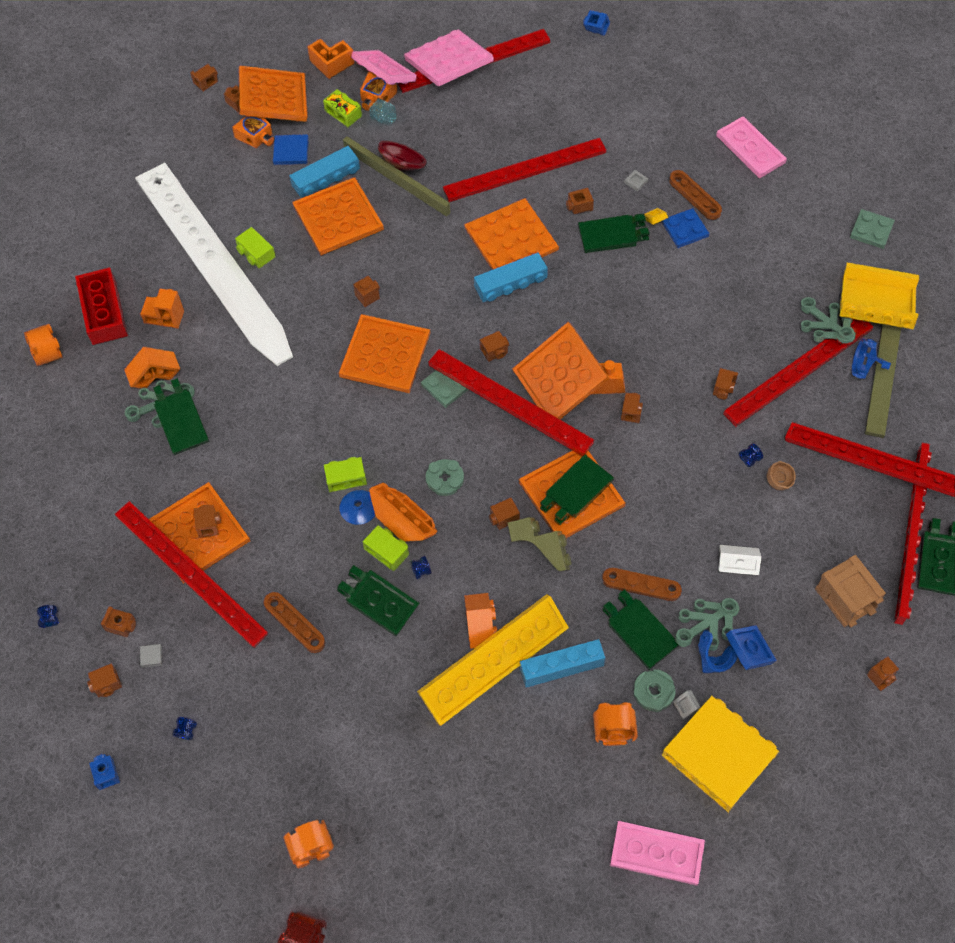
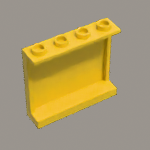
(879, 295)
(720, 753)

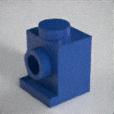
(596, 22)
(108, 776)

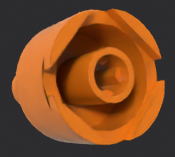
(43, 344)
(615, 724)
(309, 842)

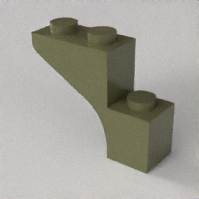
(550, 544)

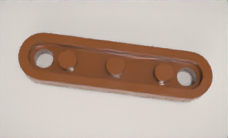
(695, 195)
(642, 584)
(294, 622)

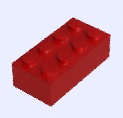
(101, 306)

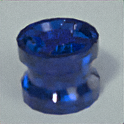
(751, 455)
(420, 567)
(47, 616)
(184, 728)

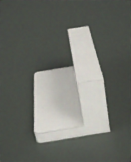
(739, 560)

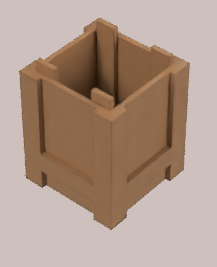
(850, 591)

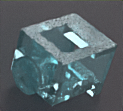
(383, 112)

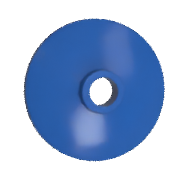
(357, 514)

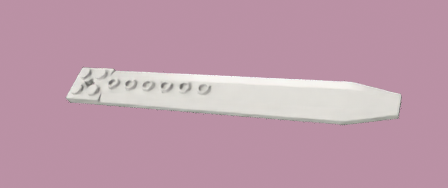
(216, 264)

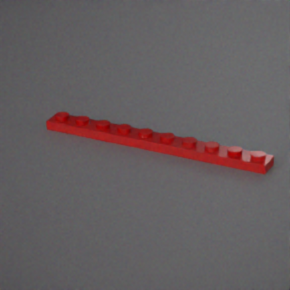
(499, 52)
(524, 169)
(792, 375)
(511, 402)
(872, 459)
(912, 542)
(191, 574)

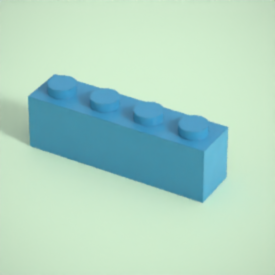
(325, 172)
(510, 277)
(562, 663)

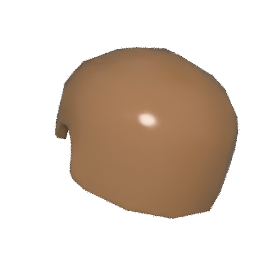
(781, 472)

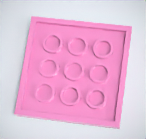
(448, 57)

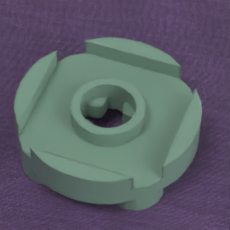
(441, 467)
(665, 688)

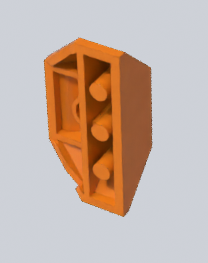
(401, 514)

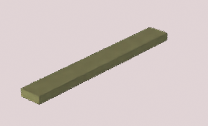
(398, 177)
(883, 382)

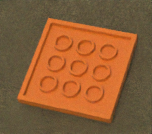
(272, 94)
(338, 216)
(511, 234)
(384, 353)
(561, 372)
(540, 480)
(179, 526)

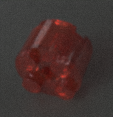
(303, 929)

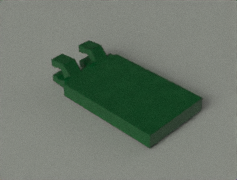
(612, 232)
(179, 419)
(576, 489)
(937, 560)
(378, 600)
(640, 630)

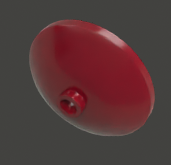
(401, 156)

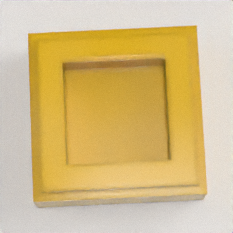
(655, 216)

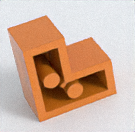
(330, 59)
(163, 310)
(151, 364)
(479, 614)

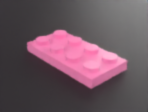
(383, 66)
(751, 147)
(657, 853)

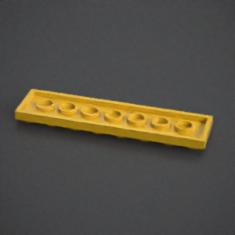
(493, 660)

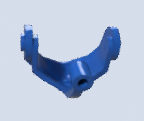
(860, 370)
(722, 662)

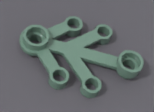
(843, 334)
(150, 407)
(708, 620)

